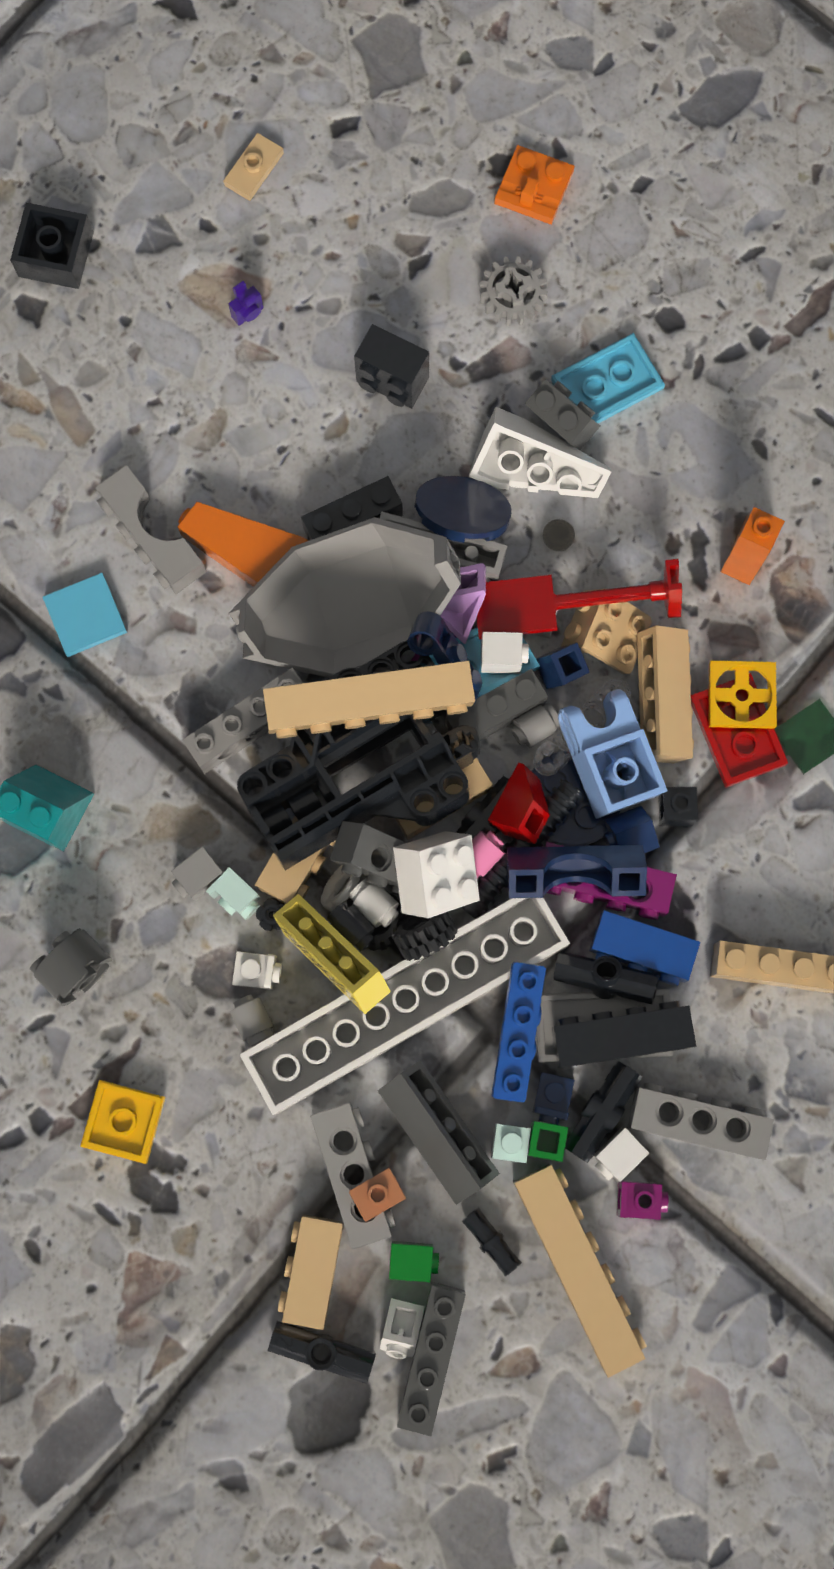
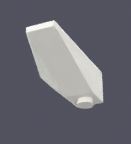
(528, 457)

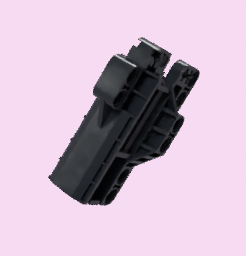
(312, 759)

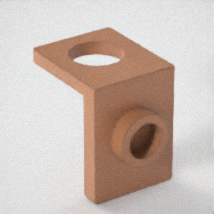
(377, 1194)

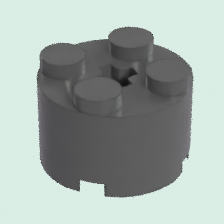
(71, 966)

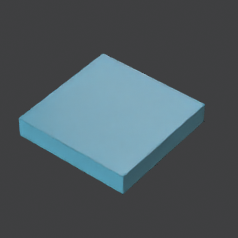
(84, 614)

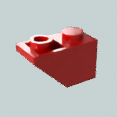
(521, 807)

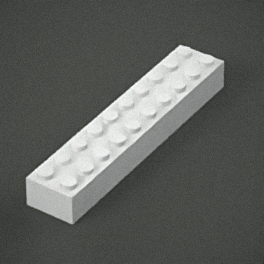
(422, 993)

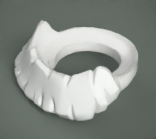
(335, 890)

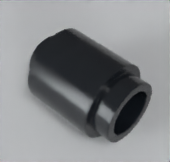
(352, 925)

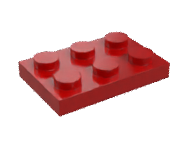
(739, 751)

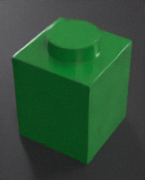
(547, 1141)
(413, 1261)

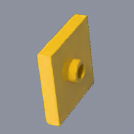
(123, 1121)

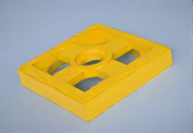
(742, 668)

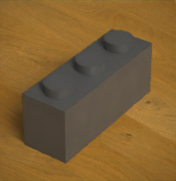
(501, 706)

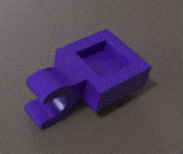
(246, 304)

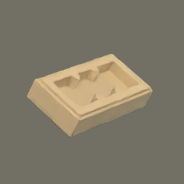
(253, 166)

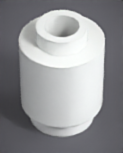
(374, 903)

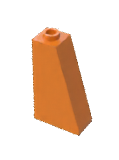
(235, 541)
(752, 545)

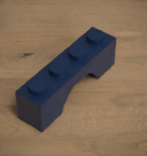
(615, 868)

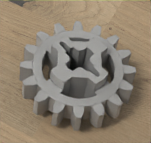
(503, 300)

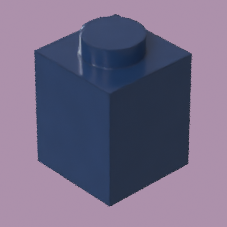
(562, 666)
(632, 828)

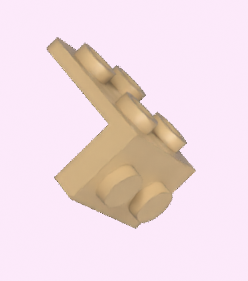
(608, 633)

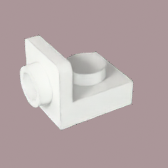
(256, 970)
(401, 1329)

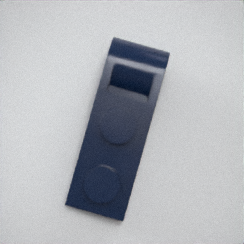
(434, 638)

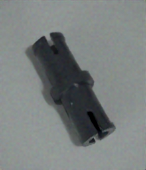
(491, 1241)

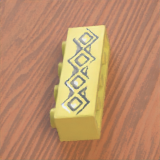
(332, 953)

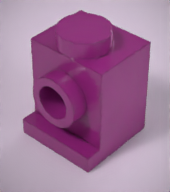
(628, 1200)

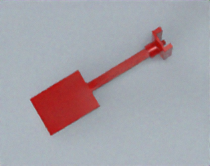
(531, 606)

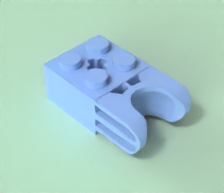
(609, 750)

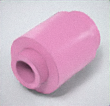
(486, 851)

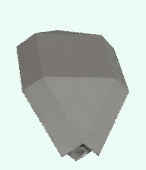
(346, 597)

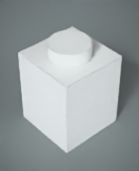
(503, 652)
(619, 1155)

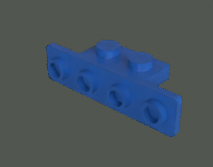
(518, 1032)

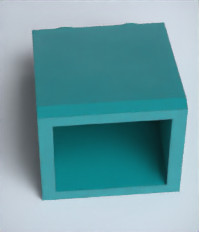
(43, 805)

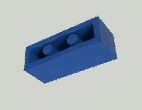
(645, 947)

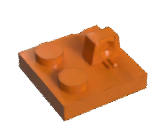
(534, 184)

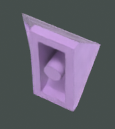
(466, 601)

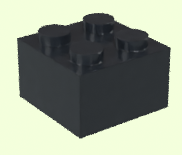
(52, 245)
(391, 367)

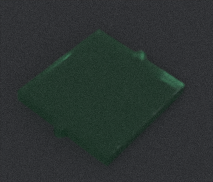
(808, 736)

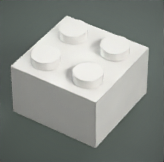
(436, 874)

